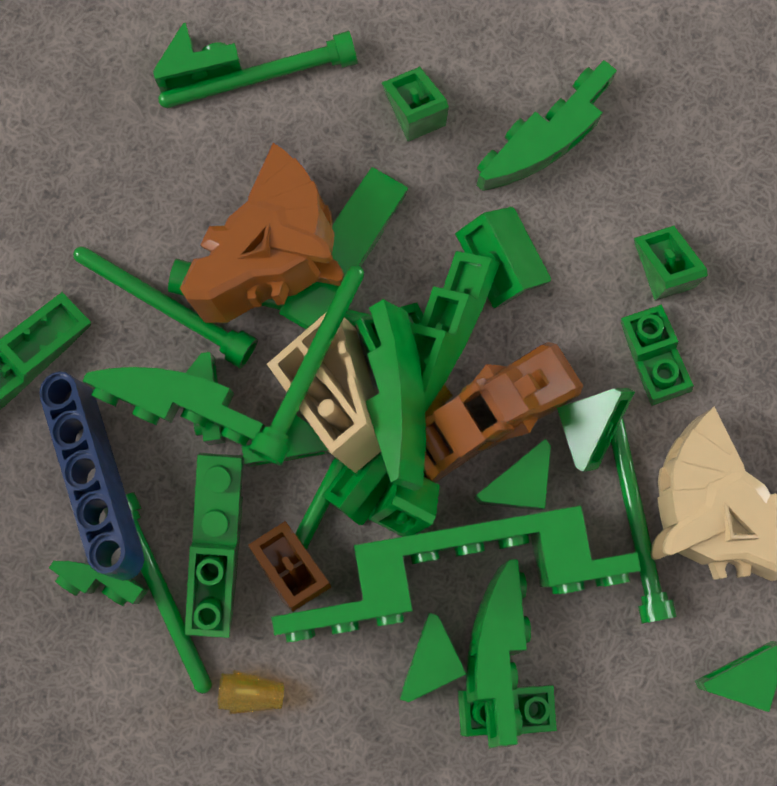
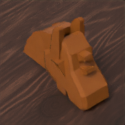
(266, 247)
(517, 398)

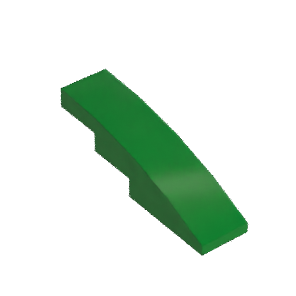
(355, 236)
(451, 318)
(37, 343)
(400, 406)

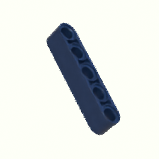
(104, 489)

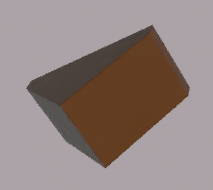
(289, 567)

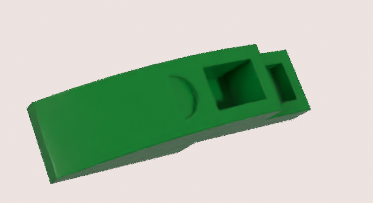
(540, 143)
(161, 392)
(214, 545)
(496, 634)

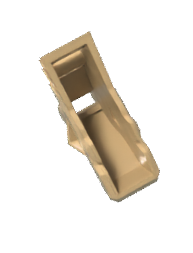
(714, 506)

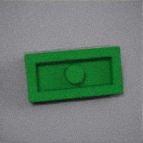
(504, 238)
(360, 491)

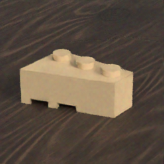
(337, 394)

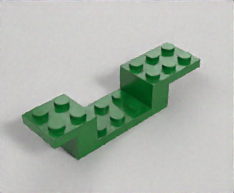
(559, 554)

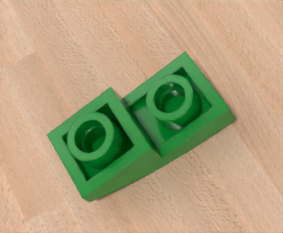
(656, 354)
(81, 577)
(534, 703)

